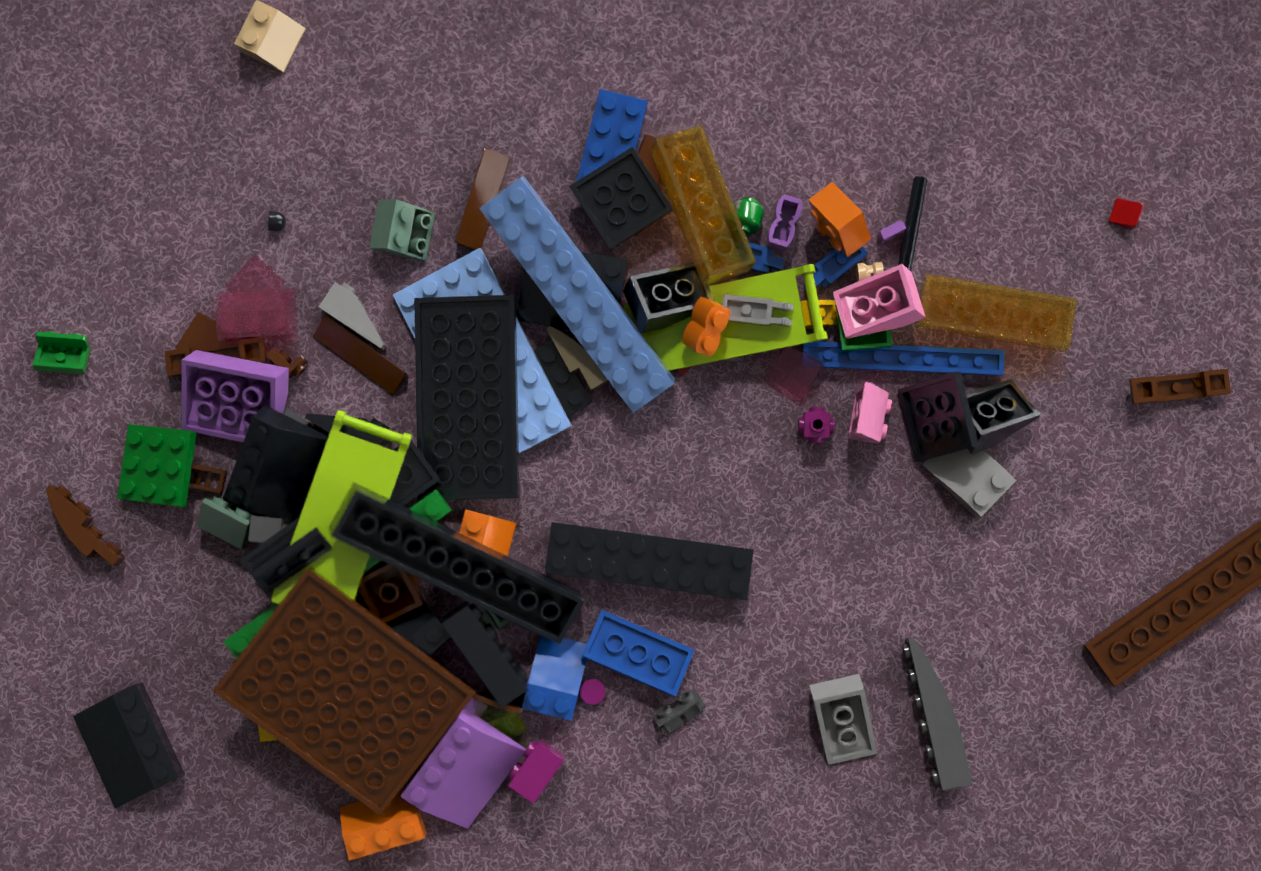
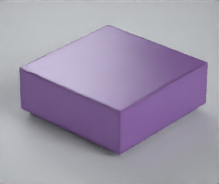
(891, 231)

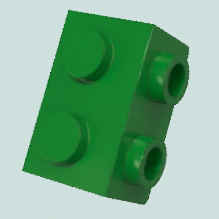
(61, 352)

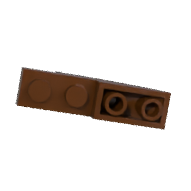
(74, 521)

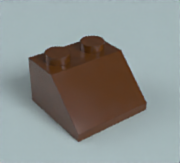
(390, 591)

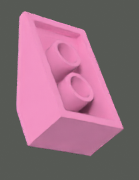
(879, 303)
(869, 414)

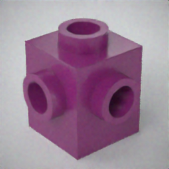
(805, 425)

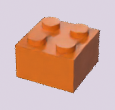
(839, 219)

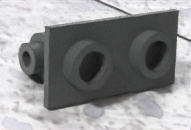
(668, 716)

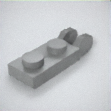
(755, 310)

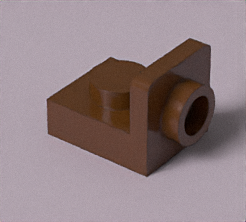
(283, 360)

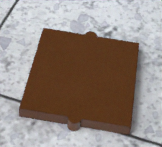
(200, 333)
(488, 699)

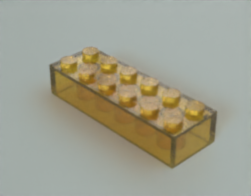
(702, 205)
(996, 313)

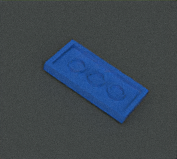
(612, 130)
(638, 653)

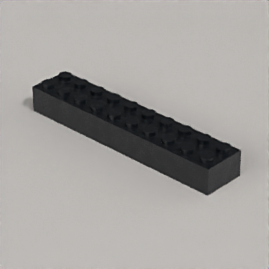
(455, 563)

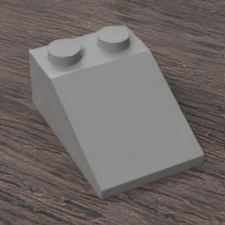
(971, 478)
(843, 719)

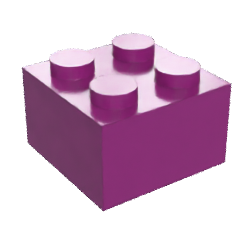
(536, 771)

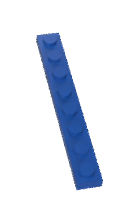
(909, 359)

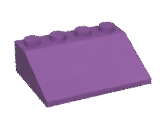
(226, 393)
(462, 770)

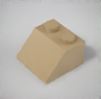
(269, 36)

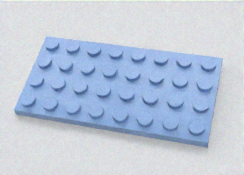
(538, 405)

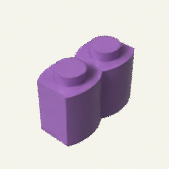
(784, 223)

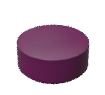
(592, 691)

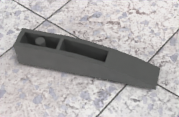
(938, 722)

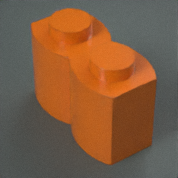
(704, 329)

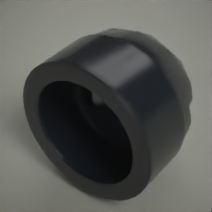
(276, 221)

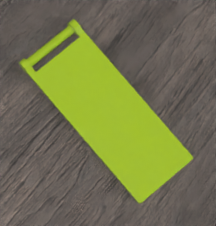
(745, 338)
(341, 464)

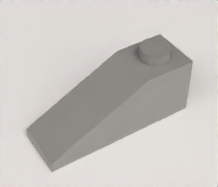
(348, 310)

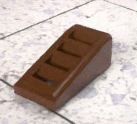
(200, 468)

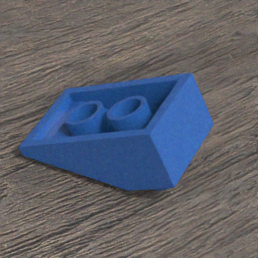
(555, 678)

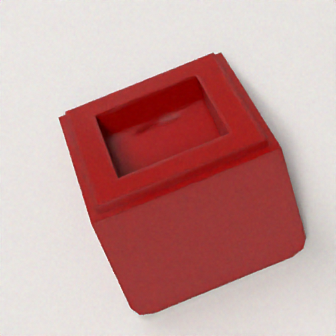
(1125, 213)

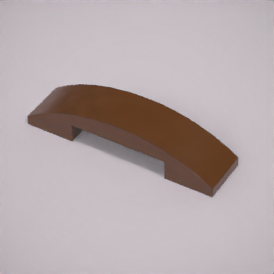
(248, 349)
(1180, 386)

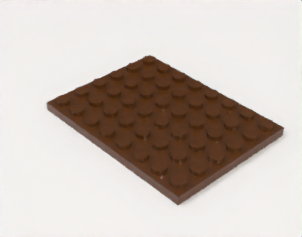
(344, 691)

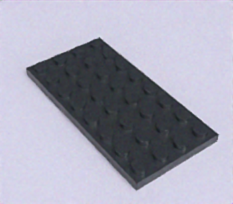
(468, 395)

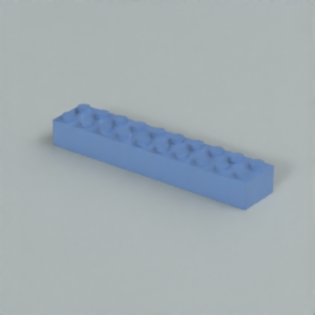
(577, 294)

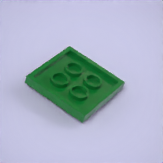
(157, 465)

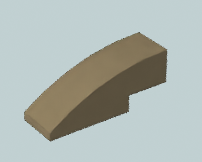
(577, 358)

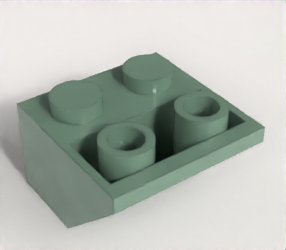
(402, 229)
(224, 522)

